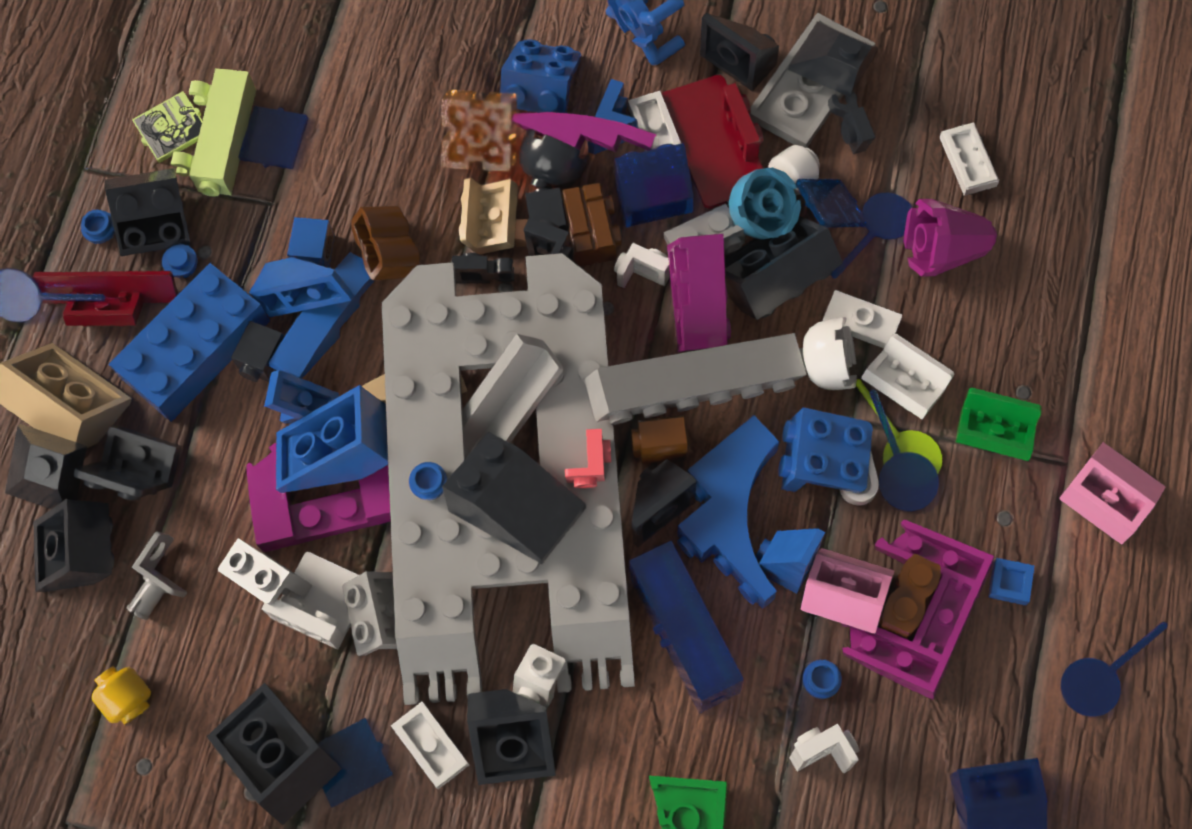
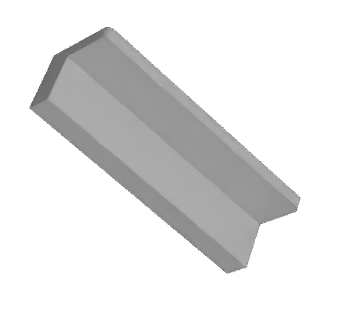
(510, 391)

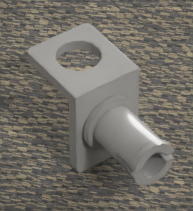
(155, 583)

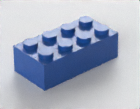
(188, 342)

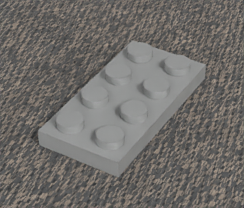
(793, 104)

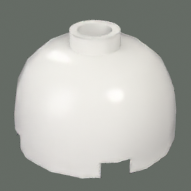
(829, 354)

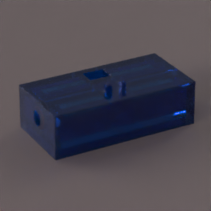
(685, 627)

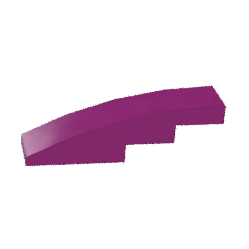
(577, 128)

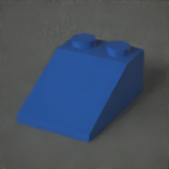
(333, 443)

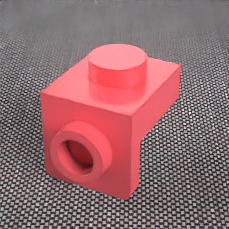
(598, 453)

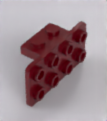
(716, 134)

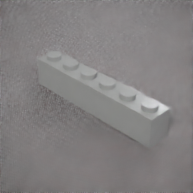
(694, 377)

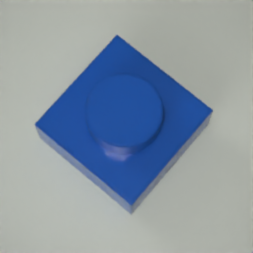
(1011, 581)

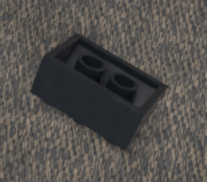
(779, 268)

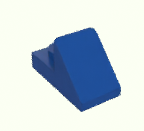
(613, 108)
(295, 396)

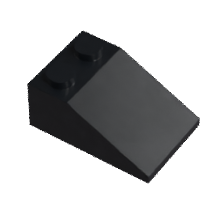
(512, 498)
(273, 754)

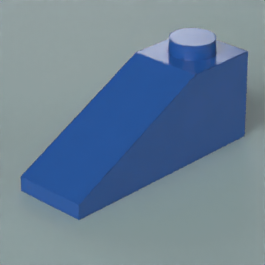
(297, 286)
(789, 556)

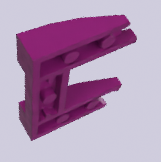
(283, 524)
(924, 661)

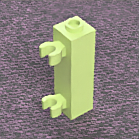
(221, 133)

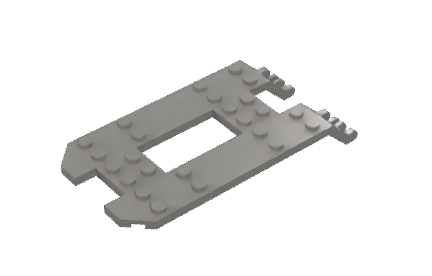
(441, 556)

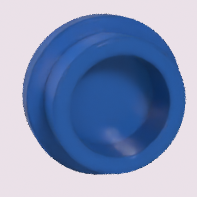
(97, 226)
(180, 260)
(427, 480)
(822, 679)

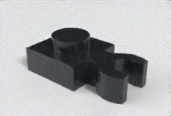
(479, 270)

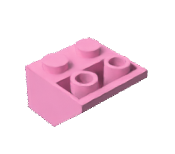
(1113, 493)
(847, 590)

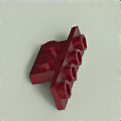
(123, 292)

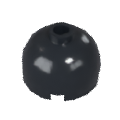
(550, 161)

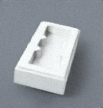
(969, 159)
(865, 319)

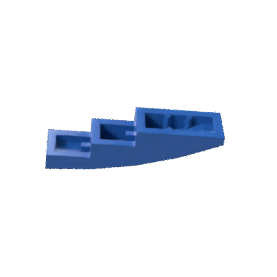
(320, 327)

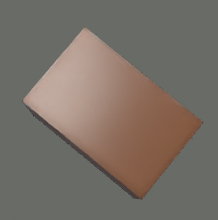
(519, 233)

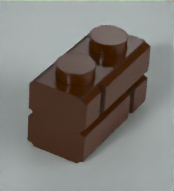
(589, 224)

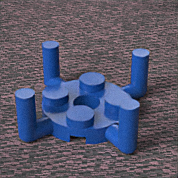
(646, 25)

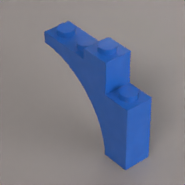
(720, 524)

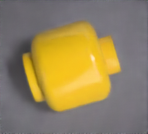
(121, 695)

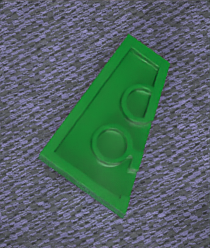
(690, 802)

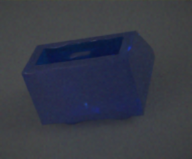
(654, 184)
(1001, 796)

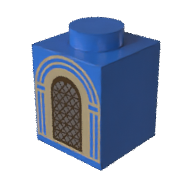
(312, 241)

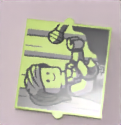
(169, 126)

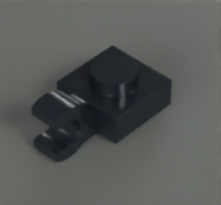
(855, 125)

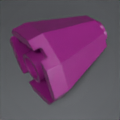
(945, 237)

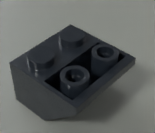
(147, 212)

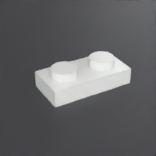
(654, 117)
(430, 745)

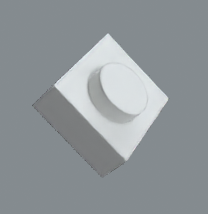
(647, 263)
(538, 675)

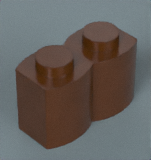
(385, 242)
(660, 440)
(910, 593)

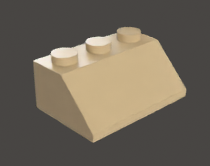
(60, 395)

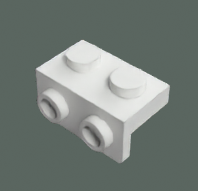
(908, 376)
(816, 745)

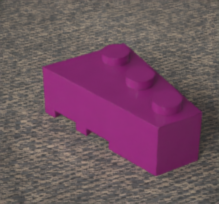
(699, 292)

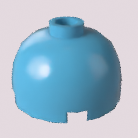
(764, 203)

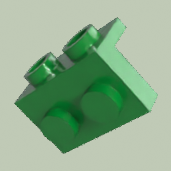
(998, 424)

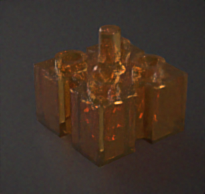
(478, 130)

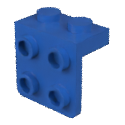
(540, 76)
(825, 451)

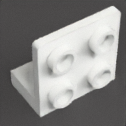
(323, 609)

